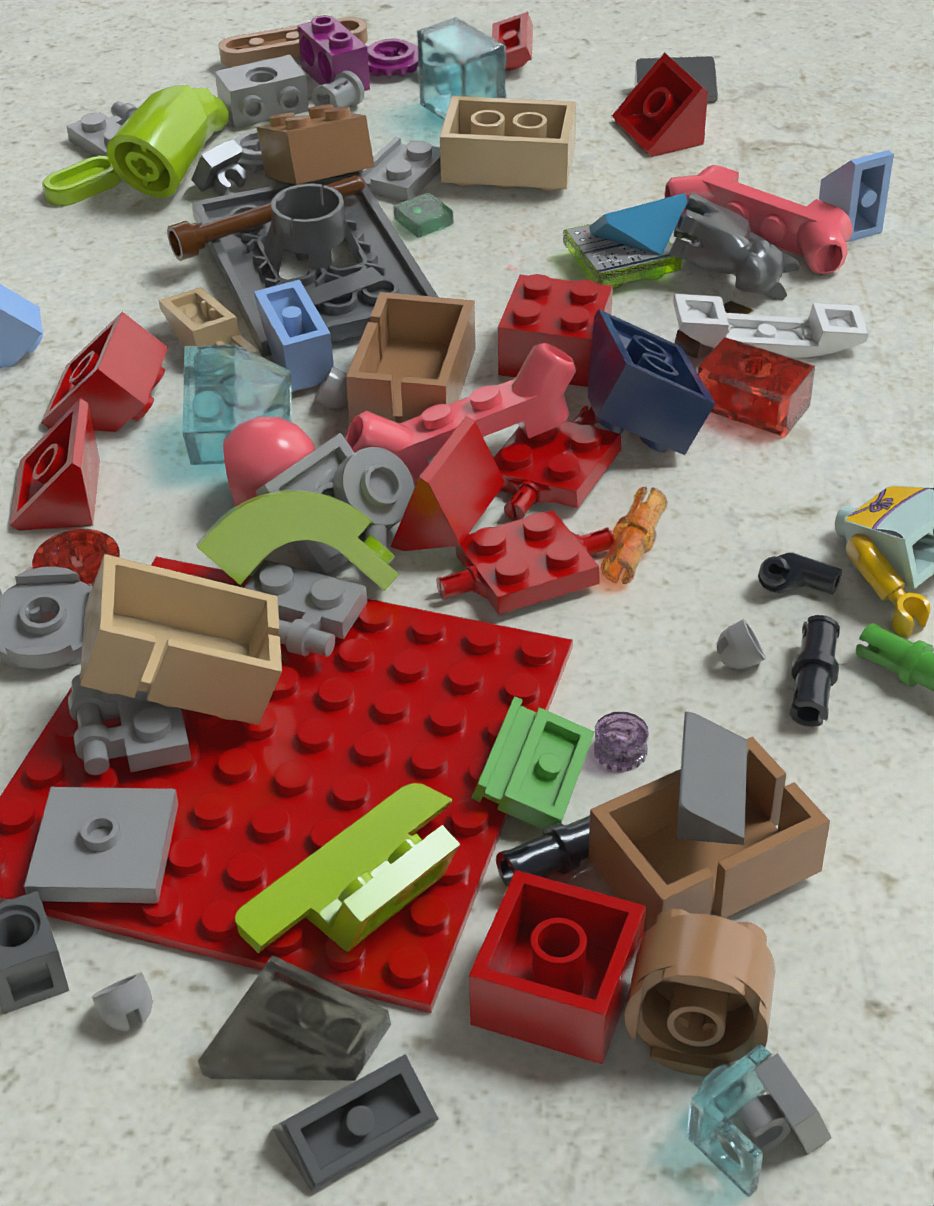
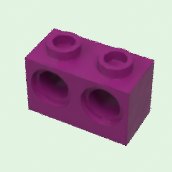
(331, 49)

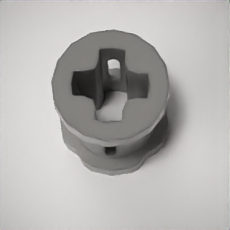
(339, 94)

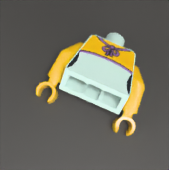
(893, 548)

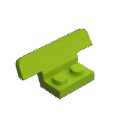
(358, 875)

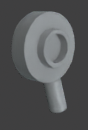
(377, 486)

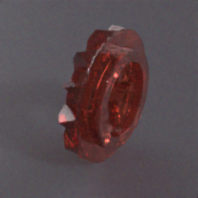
(84, 544)

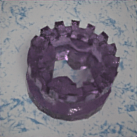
(618, 752)

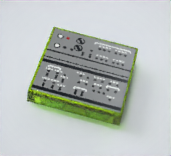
(614, 262)

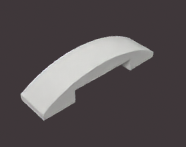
(824, 332)

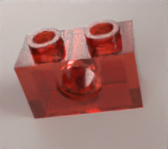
(757, 386)

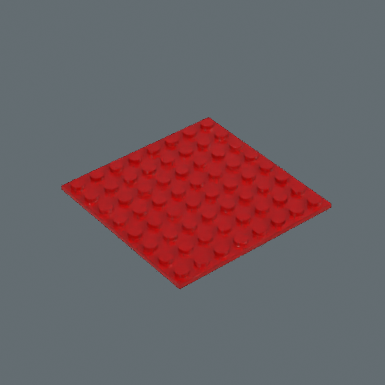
(389, 708)

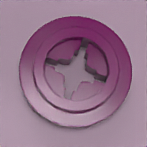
(392, 57)

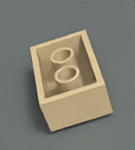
(508, 142)

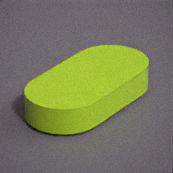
(80, 181)

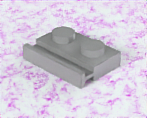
(402, 169)

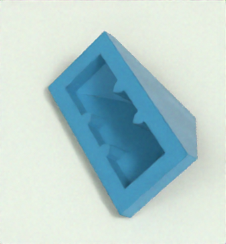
(643, 225)

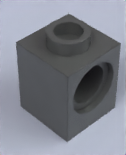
(28, 954)

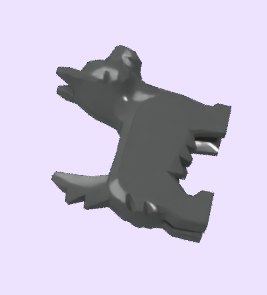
(725, 245)

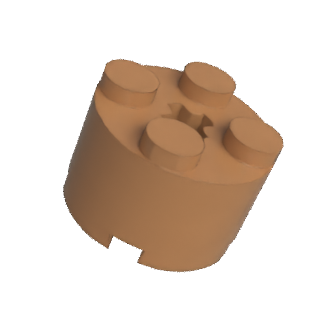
(700, 991)

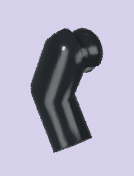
(795, 571)

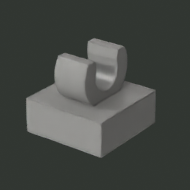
(782, 1110)

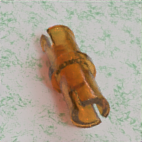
(634, 535)

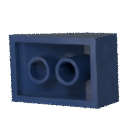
(645, 385)

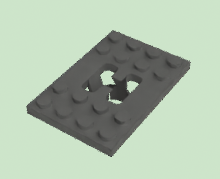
(310, 230)

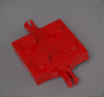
(557, 464)
(526, 562)

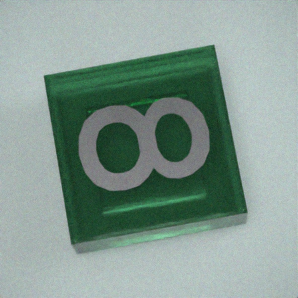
(423, 214)

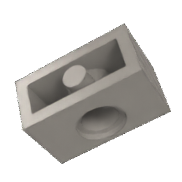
(262, 90)

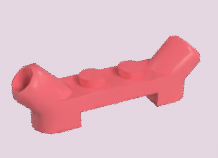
(810, 231)
(530, 400)

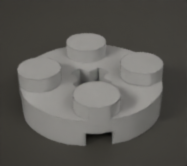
(47, 643)

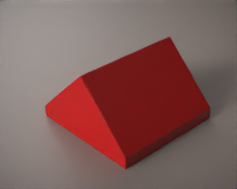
(665, 109)
(59, 476)
(450, 493)

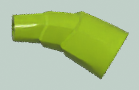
(165, 138)

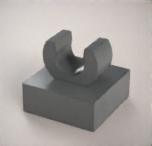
(218, 166)

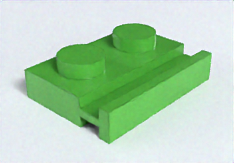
(534, 765)

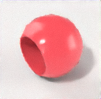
(261, 451)

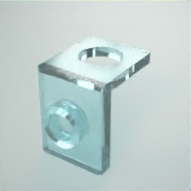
(711, 1115)

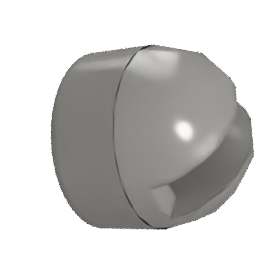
(333, 390)
(739, 646)
(122, 998)

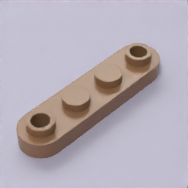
(275, 43)

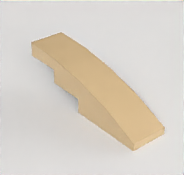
(202, 320)

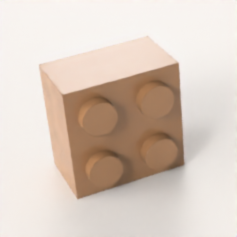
(315, 144)

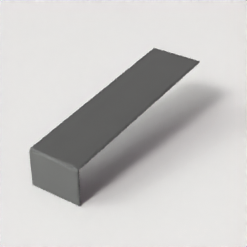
(344, 285)

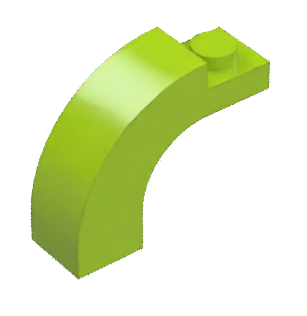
(286, 516)

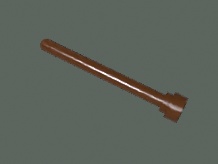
(189, 238)

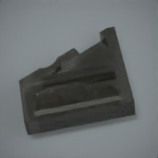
(295, 1030)

